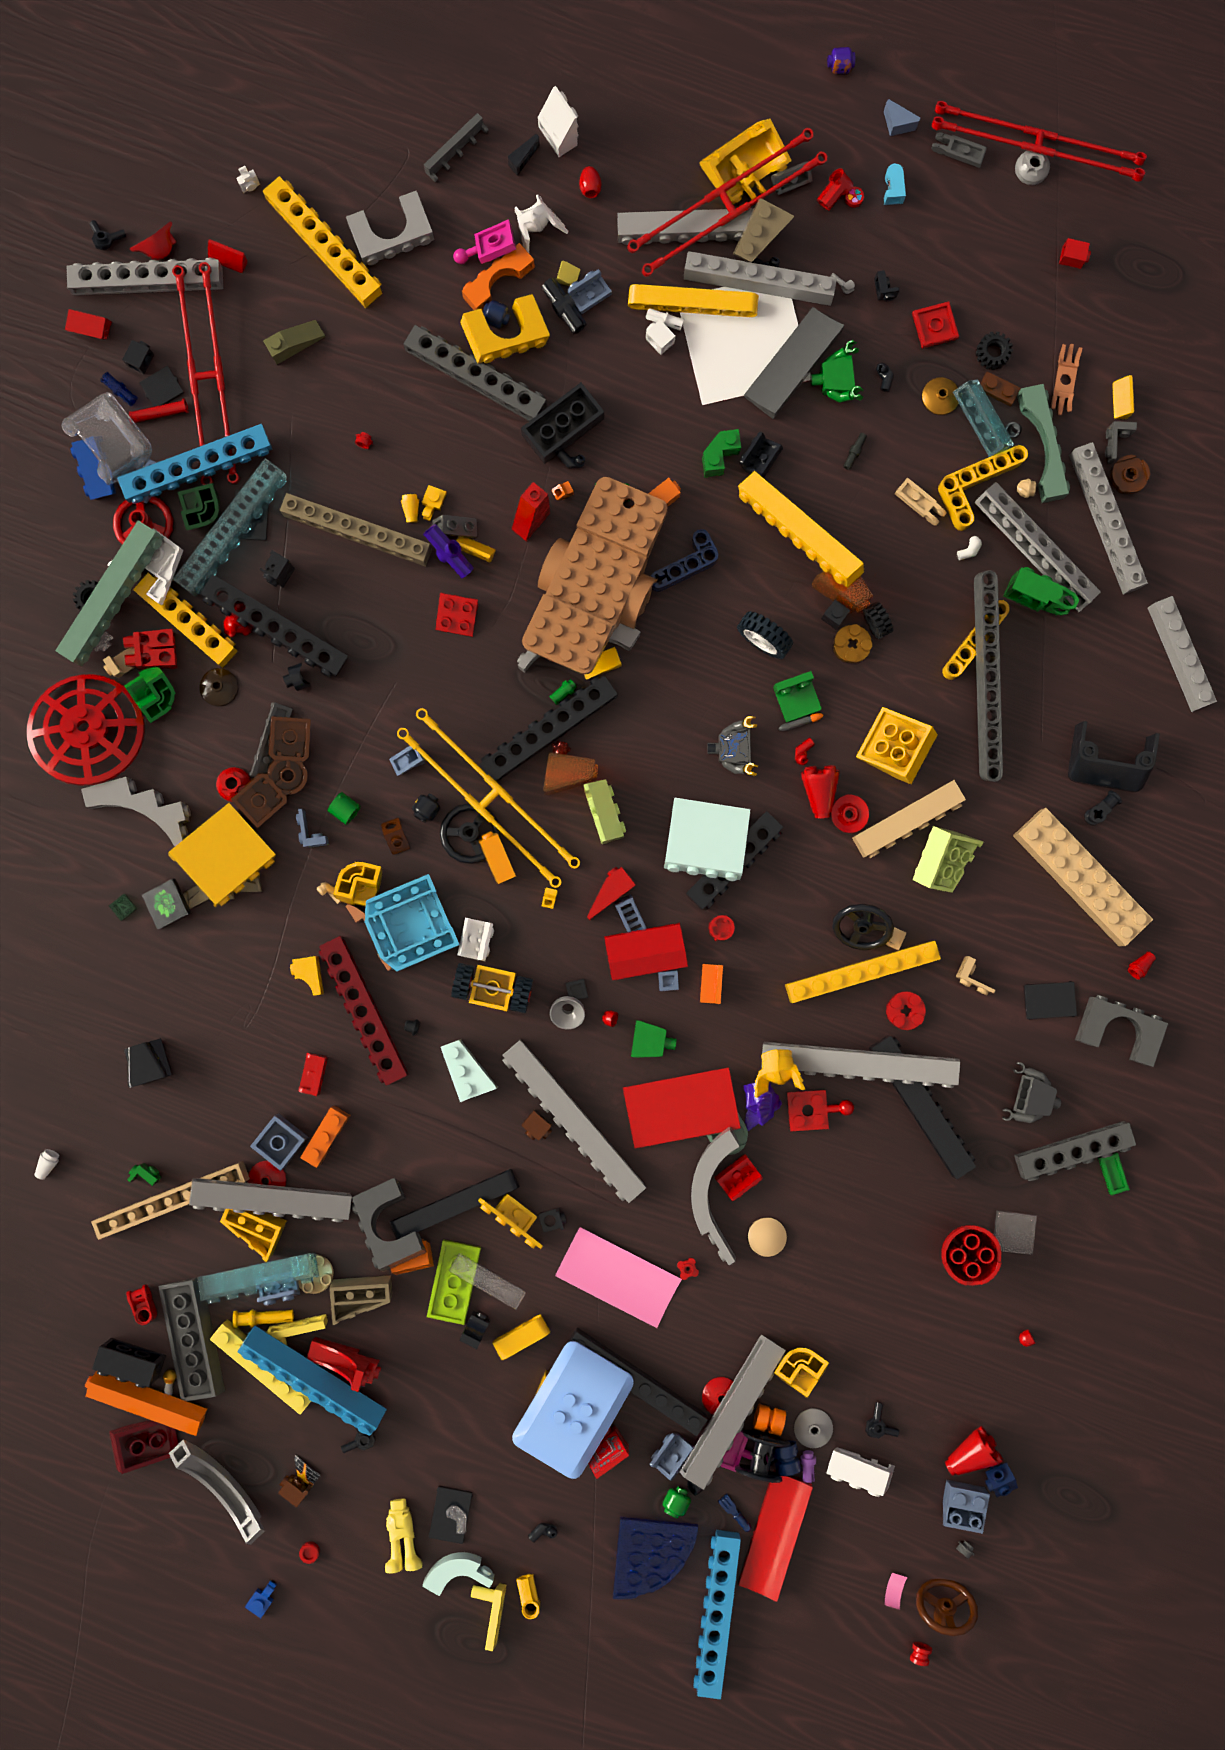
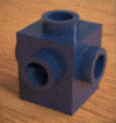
(1000, 1480)

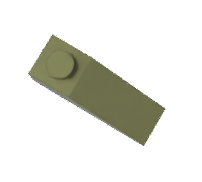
(293, 340)

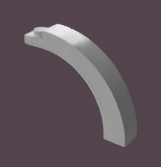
(220, 1482)

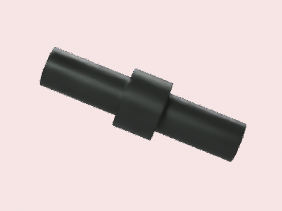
(855, 451)

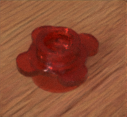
(561, 748)

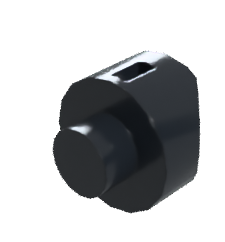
(295, 678)

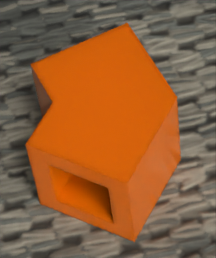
(563, 491)

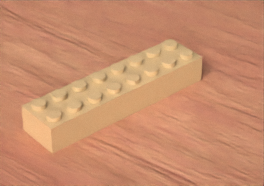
(1083, 877)

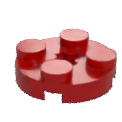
(914, 1017)

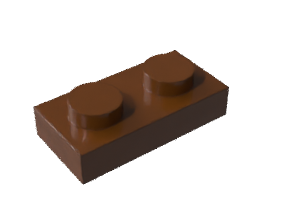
(999, 388)

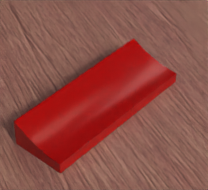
(775, 1536)

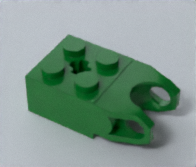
(1039, 592)

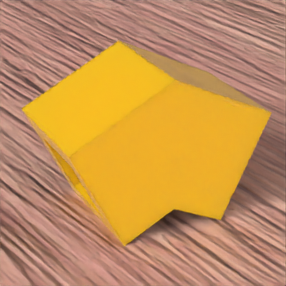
(549, 898)

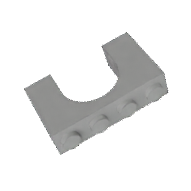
(375, 248)

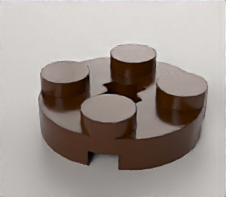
(1134, 465)

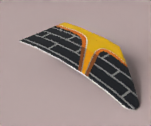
(305, 1472)

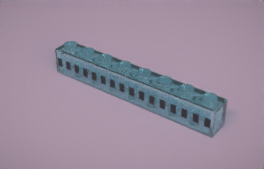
(230, 527)

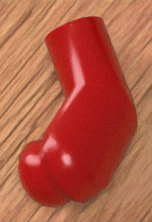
(801, 751)

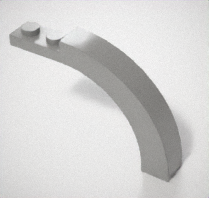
(710, 1159)

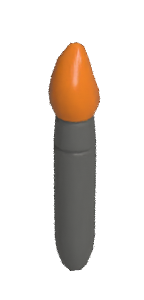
(800, 722)

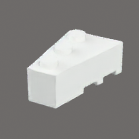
(860, 1472)

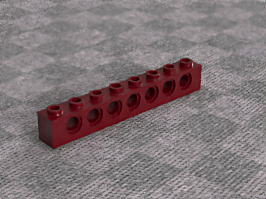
(373, 1016)

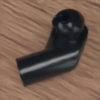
(773, 262)
(886, 375)
(571, 462)

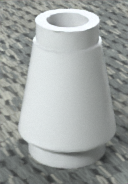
(47, 1161)

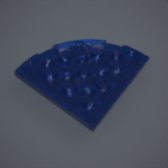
(650, 1554)

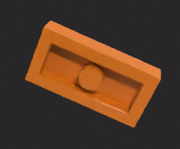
(711, 983)

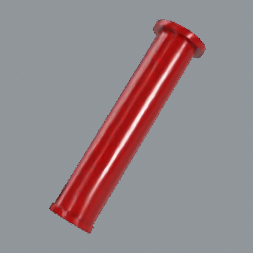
(159, 411)

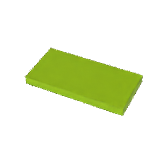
(451, 1293)

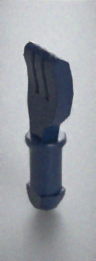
(730, 1507)

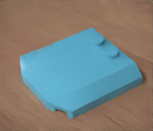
(409, 924)

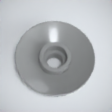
(806, 1421)

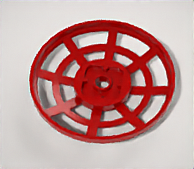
(88, 739)

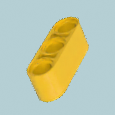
(521, 1337)

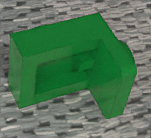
(147, 1172)

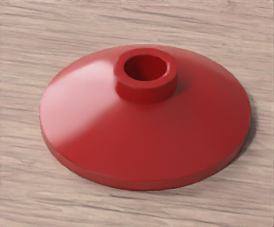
(859, 813)
(267, 1170)
(713, 1390)

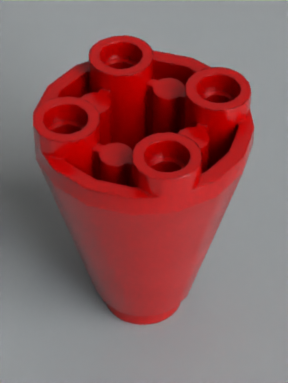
(821, 788)
(974, 1454)

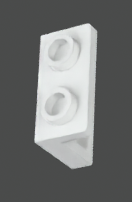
(475, 939)

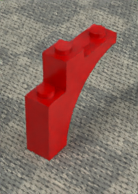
(344, 1361)

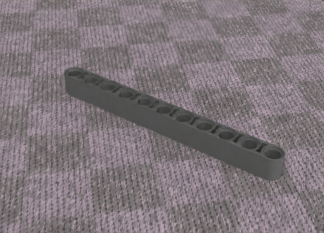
(993, 668)

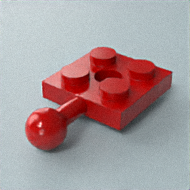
(819, 1117)

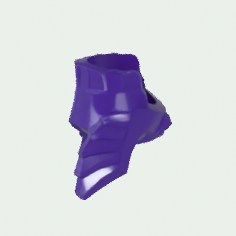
(760, 1108)

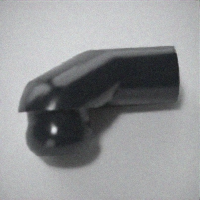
(543, 1529)

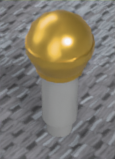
(169, 1378)

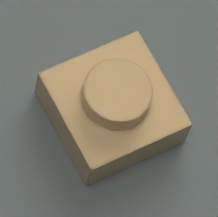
(897, 939)

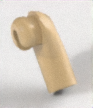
(327, 888)

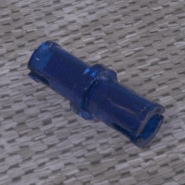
(118, 389)

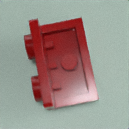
(738, 1177)

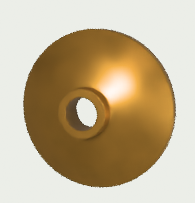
(940, 404)

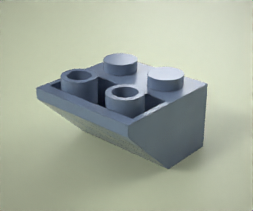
(965, 1506)

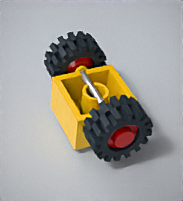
(492, 987)

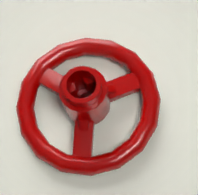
(140, 515)

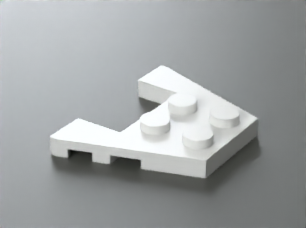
(163, 566)

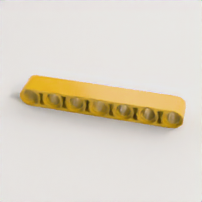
(693, 300)

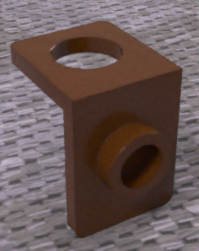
(395, 837)

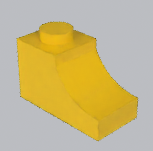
(309, 971)

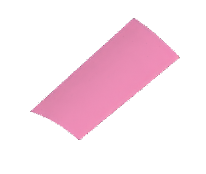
(618, 1277)

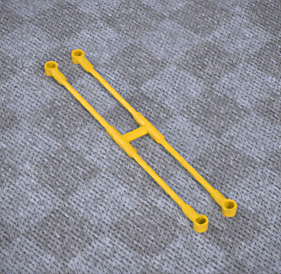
(497, 790)

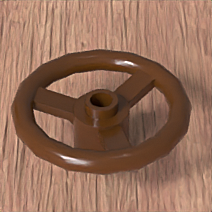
(946, 1608)

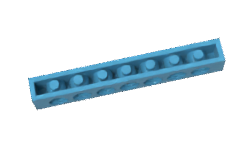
(130, 481)
(712, 1685)

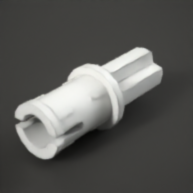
(667, 319)

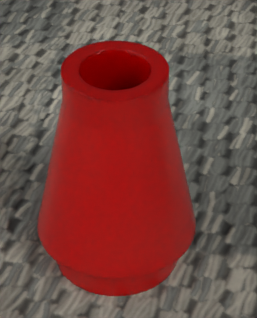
(1141, 966)

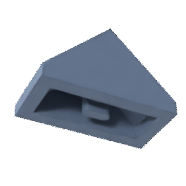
(899, 119)

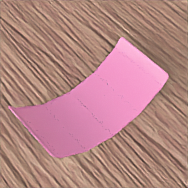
(894, 1590)

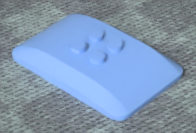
(573, 1409)

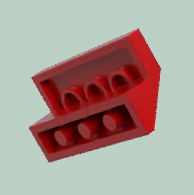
(646, 951)

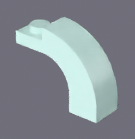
(457, 1565)

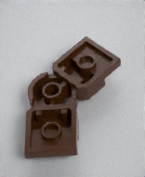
(268, 791)

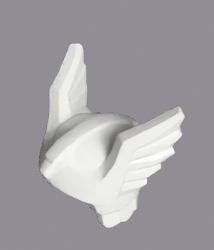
(535, 219)

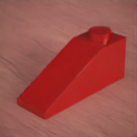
(613, 888)

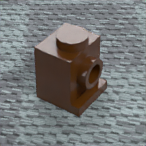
(294, 1489)

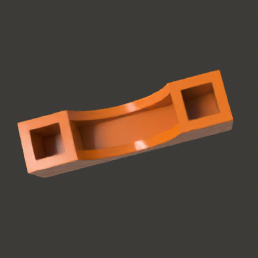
(515, 263)

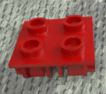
(456, 614)

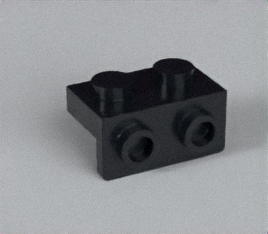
(760, 455)

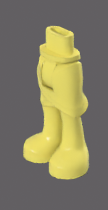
(401, 1526)

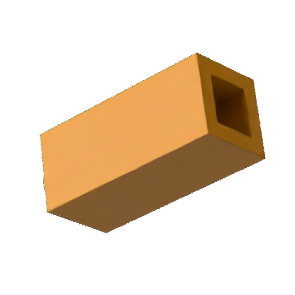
(496, 857)

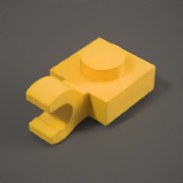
(432, 500)

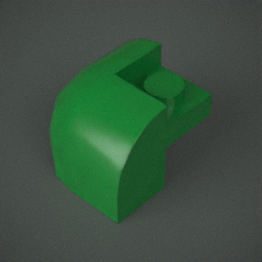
(152, 693)

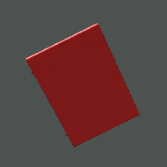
(681, 1107)

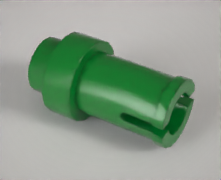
(562, 692)

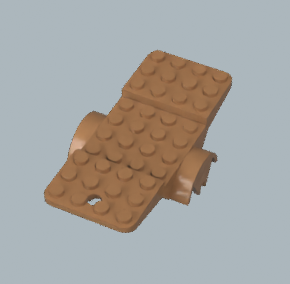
(596, 577)

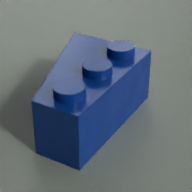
(87, 469)

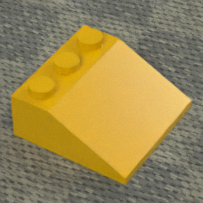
(897, 745)

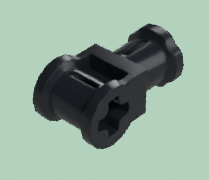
(1102, 808)

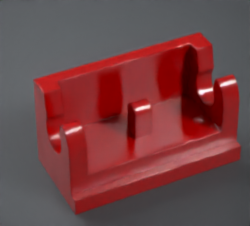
(87, 324)
(313, 1074)

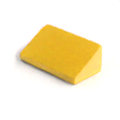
(1123, 397)
(476, 549)

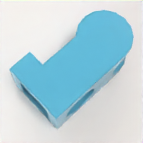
(896, 186)

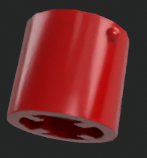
(721, 927)

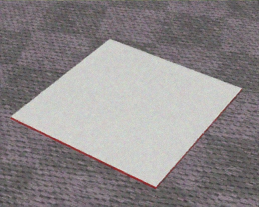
(735, 350)

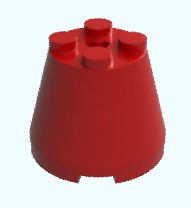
(980, 1261)

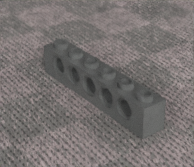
(1123, 1143)

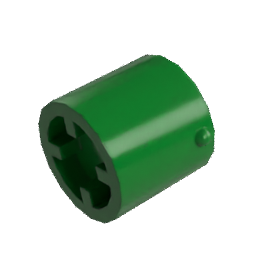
(344, 808)

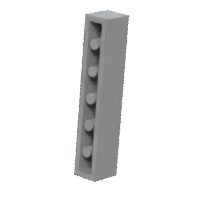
(1182, 654)

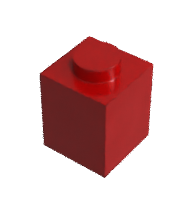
(1075, 253)

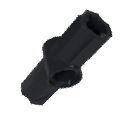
(563, 305)

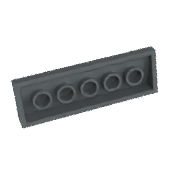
(793, 362)
(189, 1338)

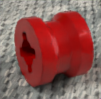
(920, 1653)

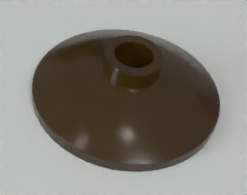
(227, 690)

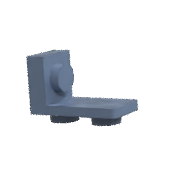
(316, 839)

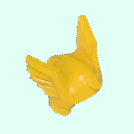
(777, 1068)

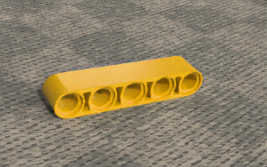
(969, 647)

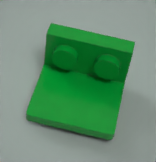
(797, 697)

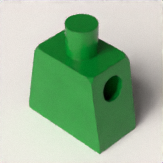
(650, 1040)

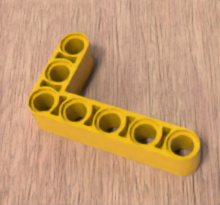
(975, 477)

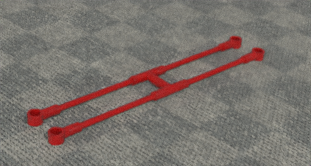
(1138, 158)
(721, 192)
(217, 373)

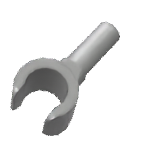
(847, 287)

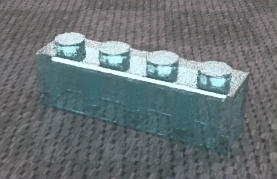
(983, 418)

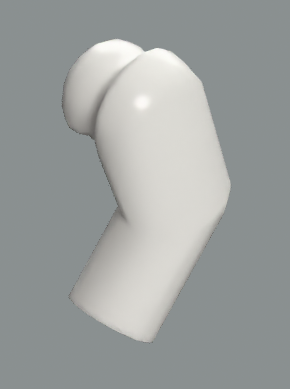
(972, 550)

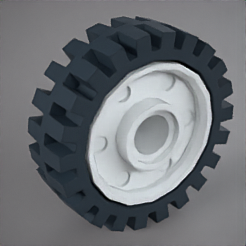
(765, 635)

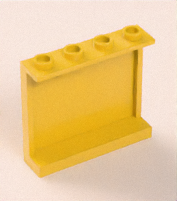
(223, 855)

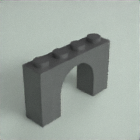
(1148, 1029)
(368, 1207)

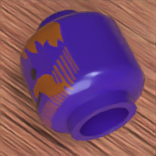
(841, 60)

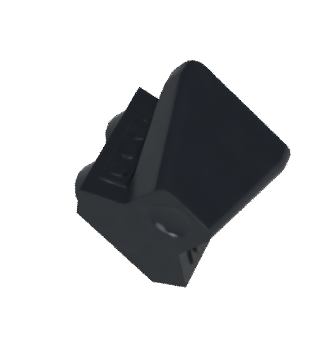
(147, 1063)

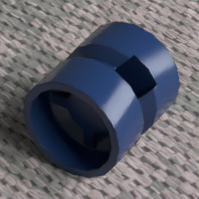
(786, 1461)

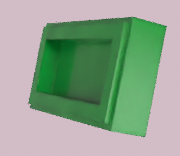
(1113, 1174)

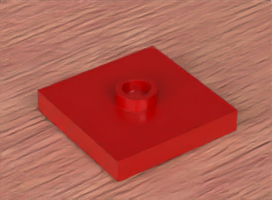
(935, 325)

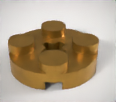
(841, 643)

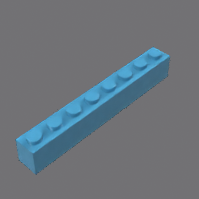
(311, 1380)

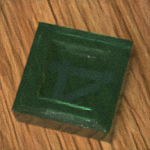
(123, 907)

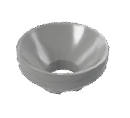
(1029, 174)
(567, 1019)

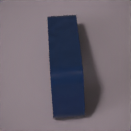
(681, 565)

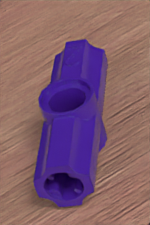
(448, 551)

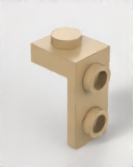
(116, 665)

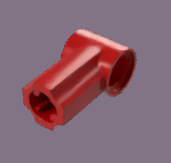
(839, 185)

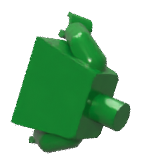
(838, 375)

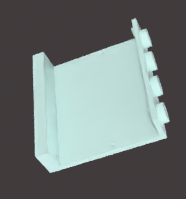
(707, 839)

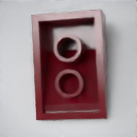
(142, 1444)

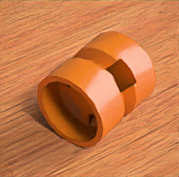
(769, 1419)

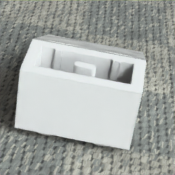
(559, 122)

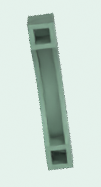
(1034, 405)

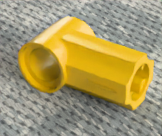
(528, 1595)

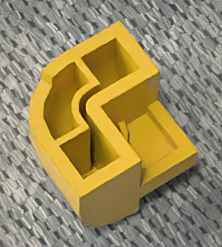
(358, 883)
(801, 1370)

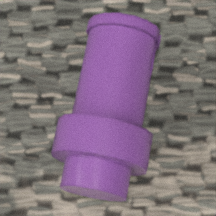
(808, 1461)

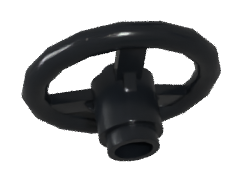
(462, 832)
(863, 924)

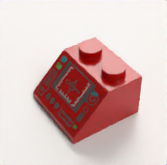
(609, 1453)

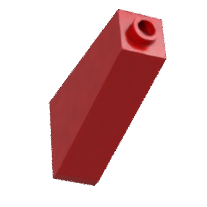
(531, 511)

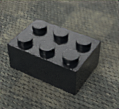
(128, 1363)

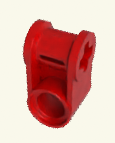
(142, 1303)

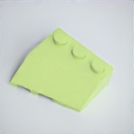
(604, 811)
(945, 859)

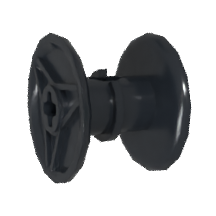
(759, 1467)

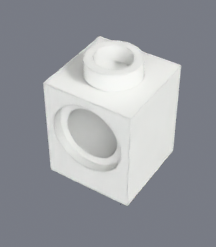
(660, 336)

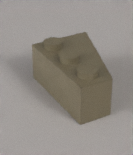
(761, 229)
(358, 1295)

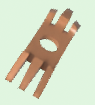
(1065, 368)

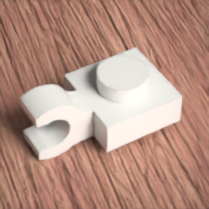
(248, 180)

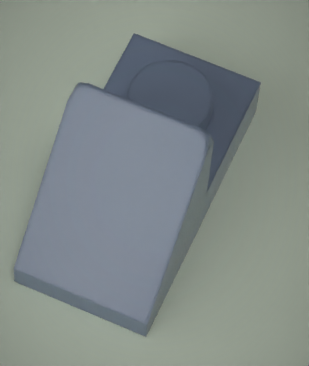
(406, 760)

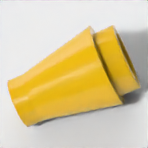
(410, 506)

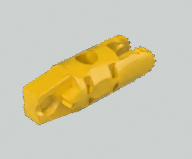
(747, 183)

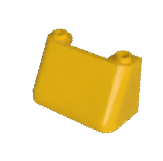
(749, 146)

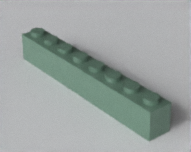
(109, 594)

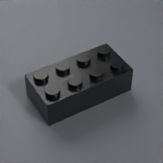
(562, 423)

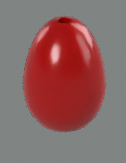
(590, 182)

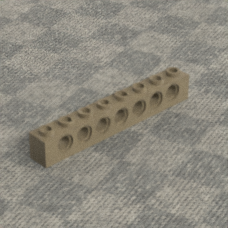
(356, 529)

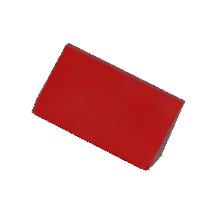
(227, 256)

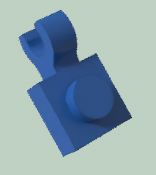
(261, 1600)

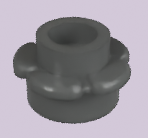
(966, 1549)

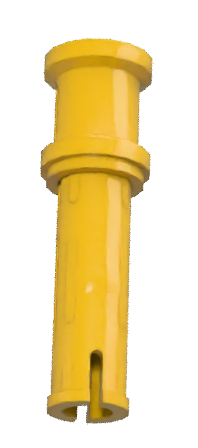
(253, 1318)

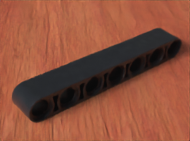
(454, 1204)

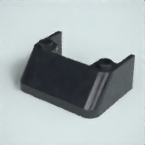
(1090, 770)

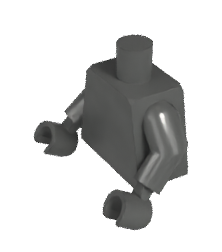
(1034, 1097)

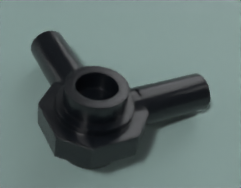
(102, 239)
(875, 1426)
(361, 1441)

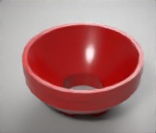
(240, 775)

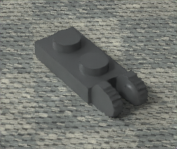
(959, 149)

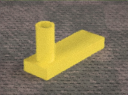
(297, 1327)
(497, 1597)

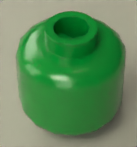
(676, 1502)

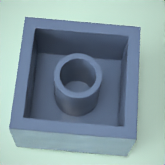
(279, 1141)

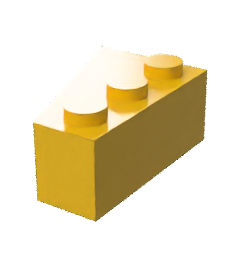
(258, 1231)

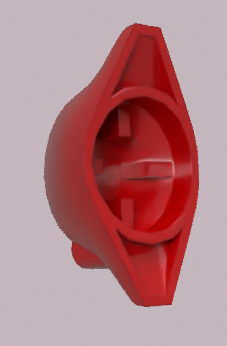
(158, 245)

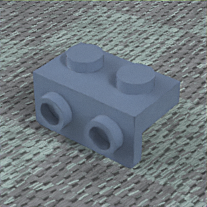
(589, 291)
(286, 1294)
(671, 1455)

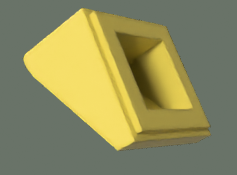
(567, 274)

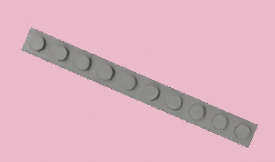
(872, 1064)
(574, 1120)

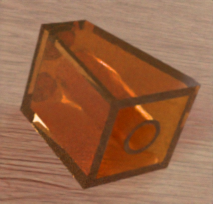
(854, 597)
(568, 772)

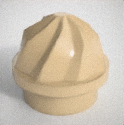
(1026, 488)

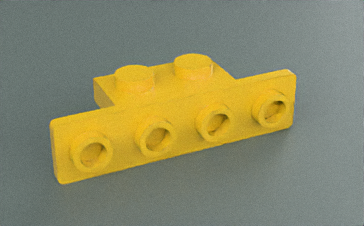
(515, 1215)

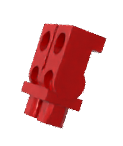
(151, 649)

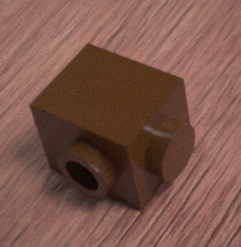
(537, 1126)

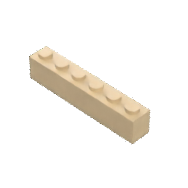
(909, 818)

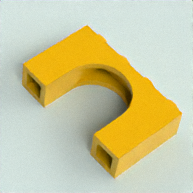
(488, 346)

